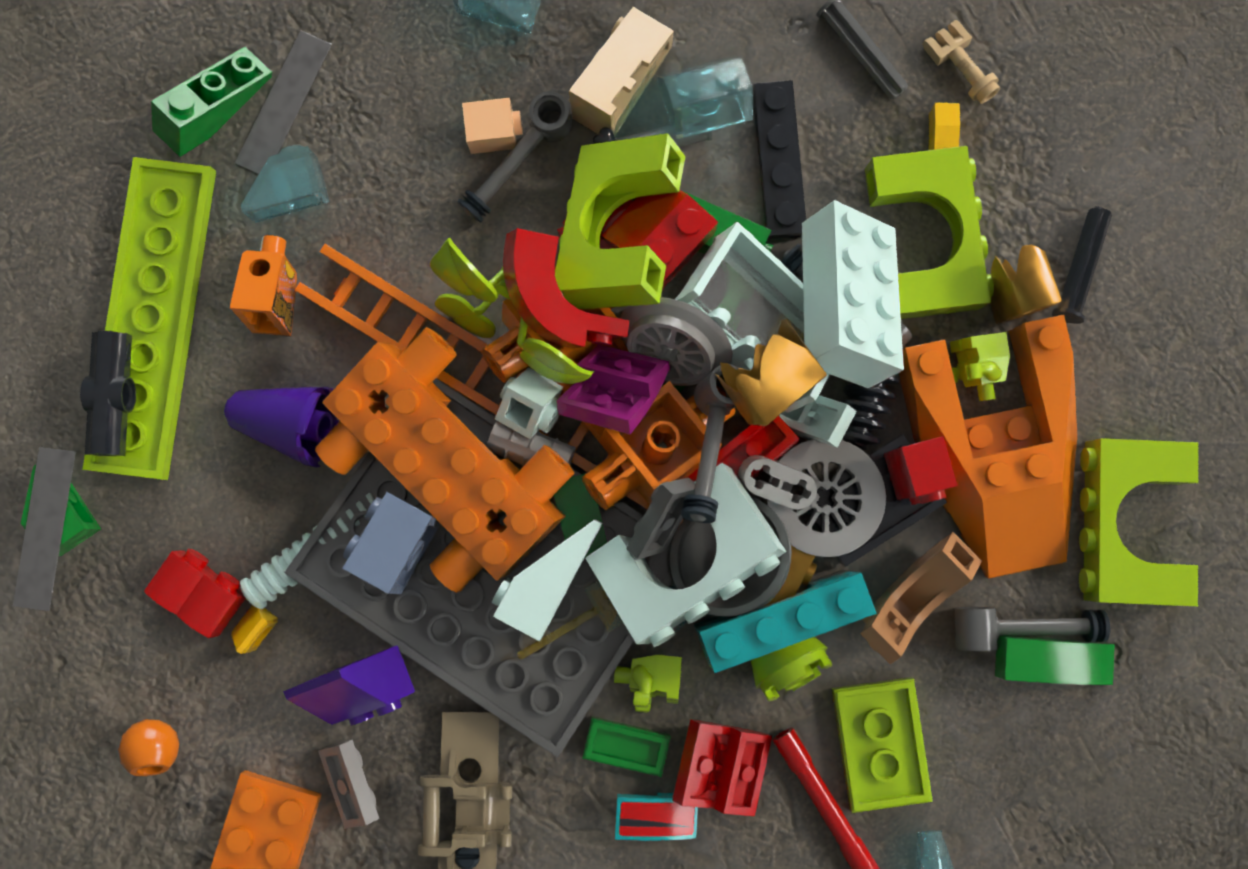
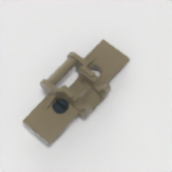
(480, 804)

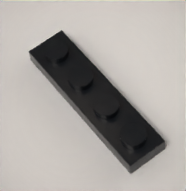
(779, 158)

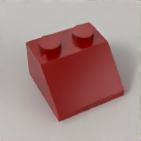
(667, 223)

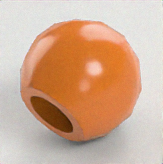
(148, 748)

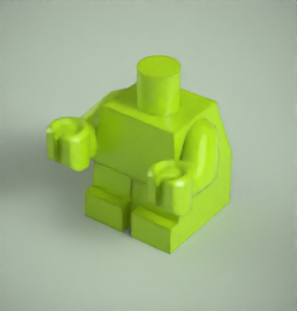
(982, 362)
(651, 677)

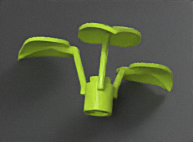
(461, 275)

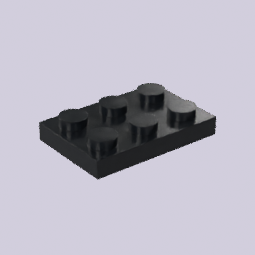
(897, 514)

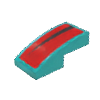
(654, 818)

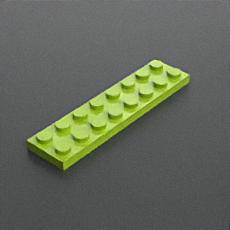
(156, 303)

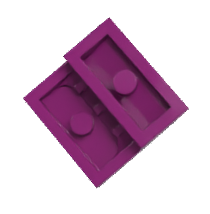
(617, 391)

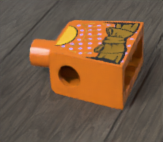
(265, 289)

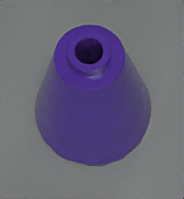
(283, 419)

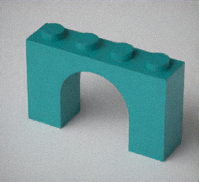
(819, 609)

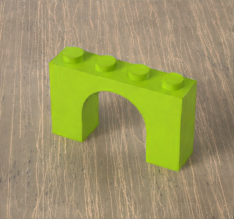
(602, 182)
(946, 183)
(1109, 569)

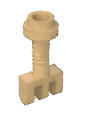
(953, 47)

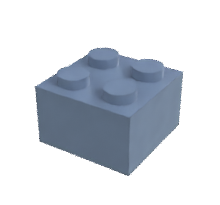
(390, 544)

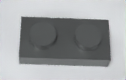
(661, 519)

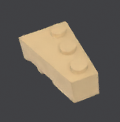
(620, 72)

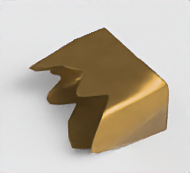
(1027, 289)
(778, 378)

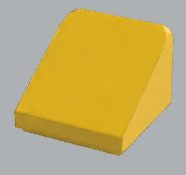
(253, 629)

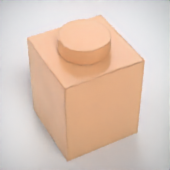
(491, 125)

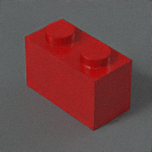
(921, 471)

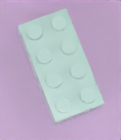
(851, 295)

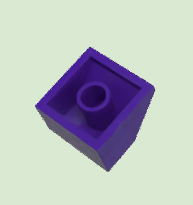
(356, 689)

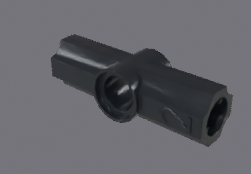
(108, 394)

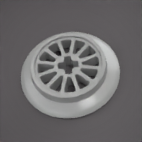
(679, 335)
(870, 497)

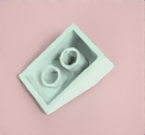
(537, 591)

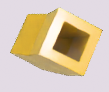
(944, 126)

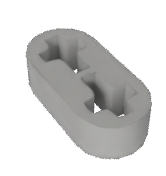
(774, 491)

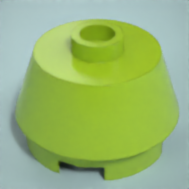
(790, 667)

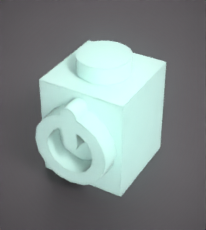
(529, 403)

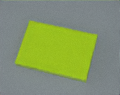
(882, 745)

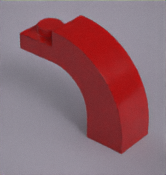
(538, 300)

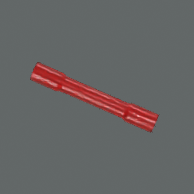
(801, 764)

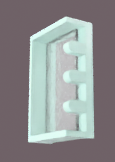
(747, 297)

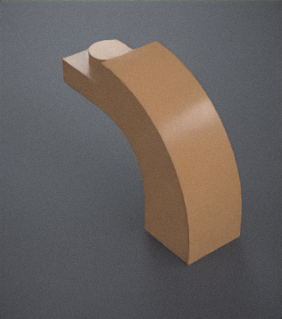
(917, 593)

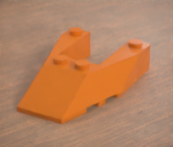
(1010, 464)

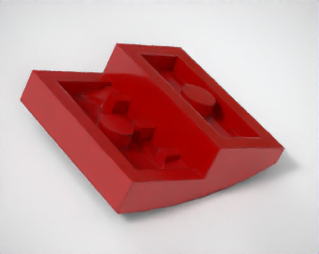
(722, 768)

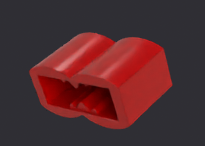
(196, 592)

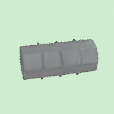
(520, 449)

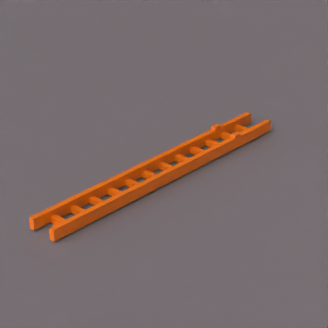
(423, 314)

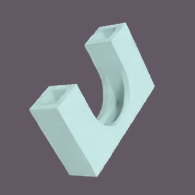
(653, 609)

